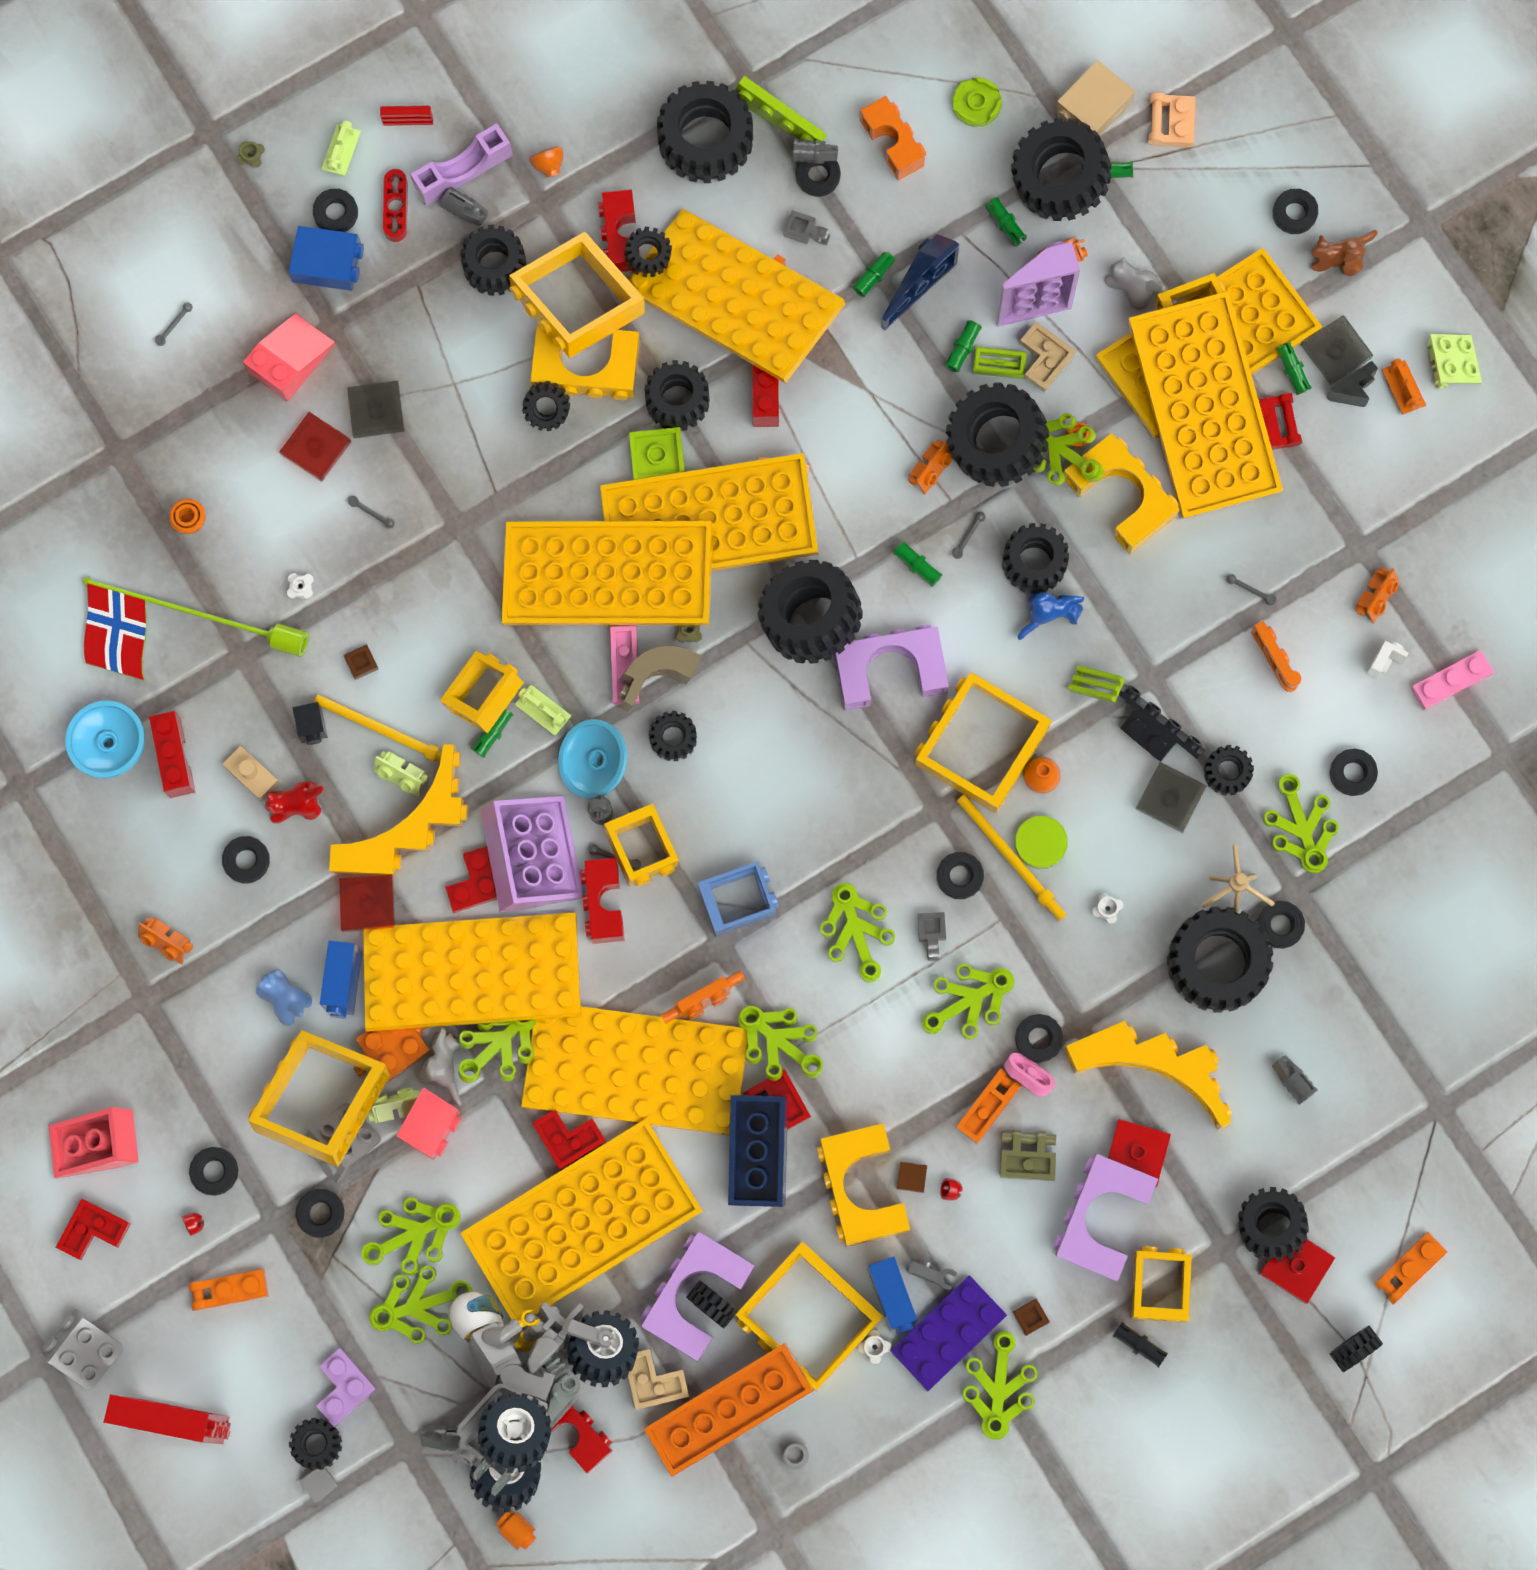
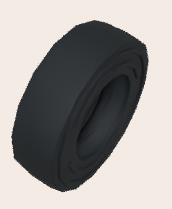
(818, 188)
(332, 196)
(1290, 225)
(1353, 756)
(249, 875)
(960, 891)
(1292, 913)
(1046, 1023)
(197, 1168)
(303, 1213)

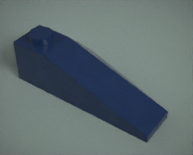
(929, 266)

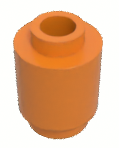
(516, 1530)

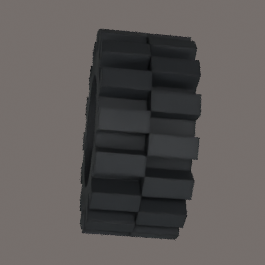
(652, 238)
(539, 419)
(673, 720)
(1228, 754)
(711, 1304)
(1356, 1348)
(331, 1449)

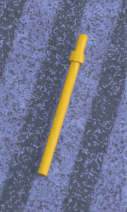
(430, 751)
(1045, 897)

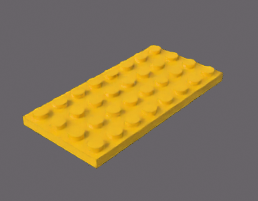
(738, 297)
(1266, 314)
(1205, 404)
(756, 508)
(607, 573)
(471, 972)
(636, 1069)
(581, 1221)

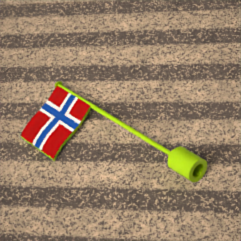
(119, 628)

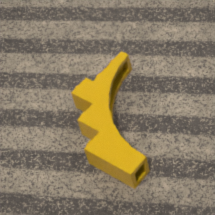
(438, 808)
(1191, 1070)

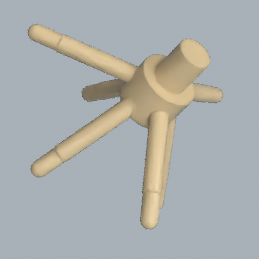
(1237, 883)

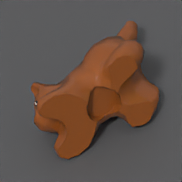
(1343, 253)

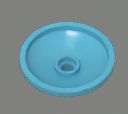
(93, 728)
(582, 755)

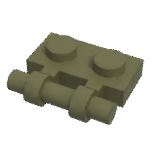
(1028, 1164)

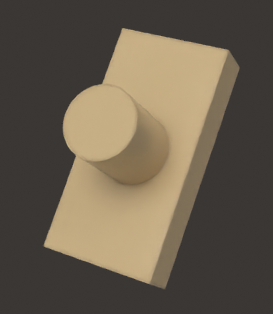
(250, 773)

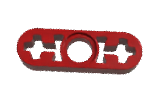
(388, 214)

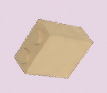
(1095, 98)

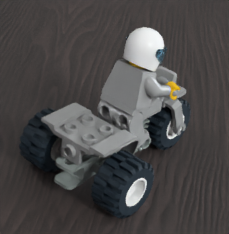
(515, 1419)

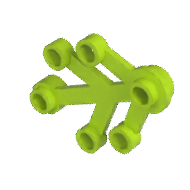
(1058, 447)
(1301, 828)
(855, 928)
(972, 998)
(778, 1039)
(499, 1041)
(415, 1233)
(414, 1306)
(999, 1390)

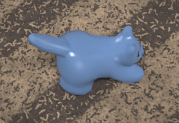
(285, 999)

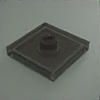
(1337, 349)
(375, 409)
(1171, 797)

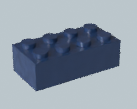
(758, 1150)

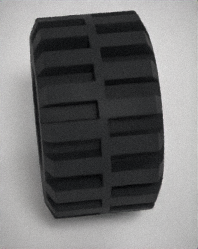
(486, 242)
(674, 376)
(1035, 538)
(1268, 1203)

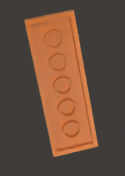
(728, 1409)

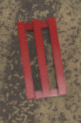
(406, 115)

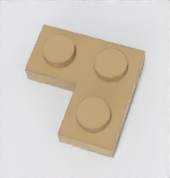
(1051, 353)
(652, 1389)

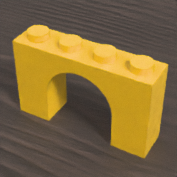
(614, 381)
(1156, 506)
(857, 1223)

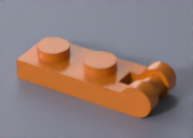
(1276, 657)
(988, 1107)
(1411, 1267)
(229, 1289)

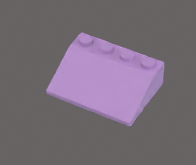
(1041, 286)
(531, 852)

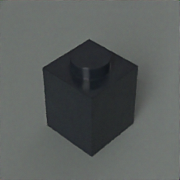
(310, 723)

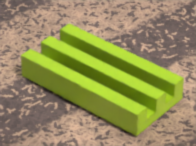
(1000, 372)
(1079, 678)

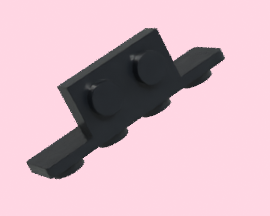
(1154, 730)

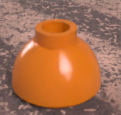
(548, 161)
(187, 516)
(1042, 775)

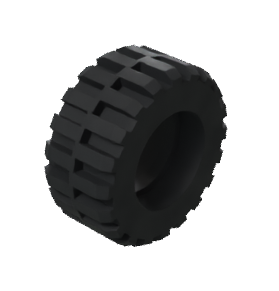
(697, 102)
(1053, 140)
(979, 409)
(797, 586)
(1238, 929)

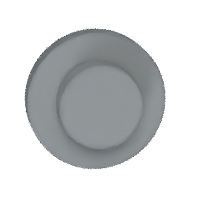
(795, 1455)

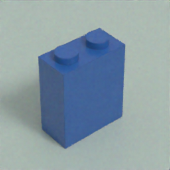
(326, 258)
(340, 978)
(892, 1295)

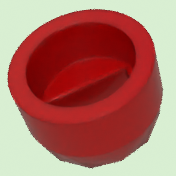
(950, 1189)
(193, 1223)

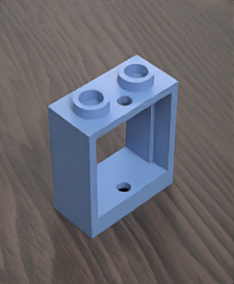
(761, 876)

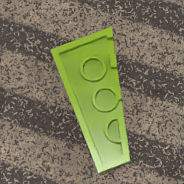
(776, 112)

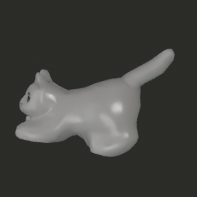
(1136, 283)
(439, 1068)

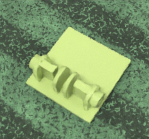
(1453, 359)

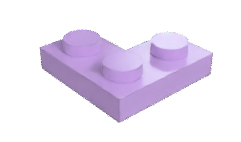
(351, 1388)

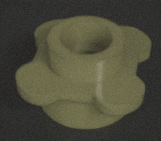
(250, 147)
(693, 635)

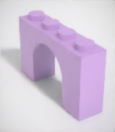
(920, 646)
(1076, 1243)
(701, 1256)

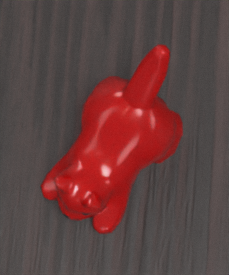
(295, 801)

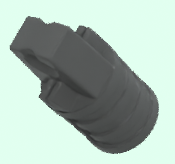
(814, 151)
(463, 206)
(600, 810)
(1294, 1079)
(440, 1437)

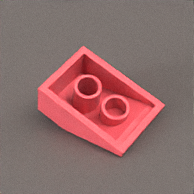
(288, 356)
(429, 1124)
(93, 1142)

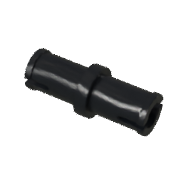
(1140, 1344)

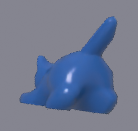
(1047, 608)

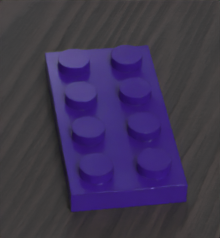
(948, 1333)

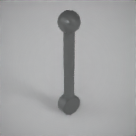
(161, 339)
(353, 502)
(958, 552)
(1269, 599)
(593, 849)

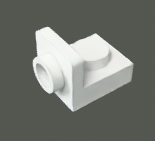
(1382, 659)

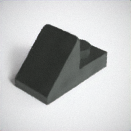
(1351, 390)

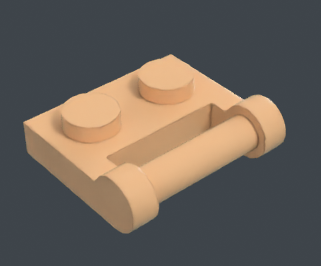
(1180, 120)

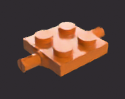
(714, 994)
(395, 1048)

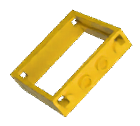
(630, 309)
(937, 728)
(353, 1118)
(837, 1282)

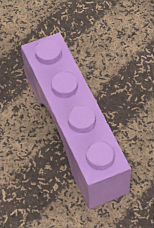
(484, 153)

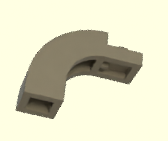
(663, 660)

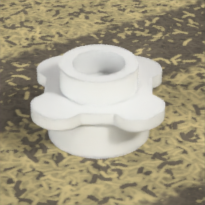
(305, 591)
(1100, 911)
(874, 1339)

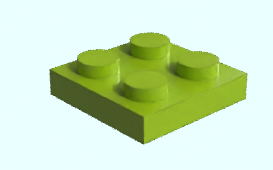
(656, 452)

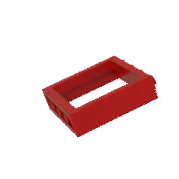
(167, 1419)

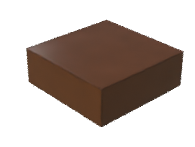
(361, 662)
(912, 1177)
(1031, 1317)

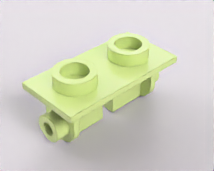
(341, 149)
(542, 709)
(389, 767)
(384, 1105)

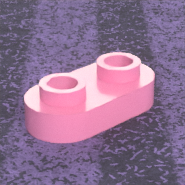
(1029, 1074)

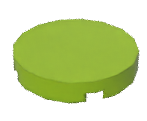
(977, 102)
(1041, 842)

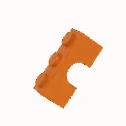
(884, 119)

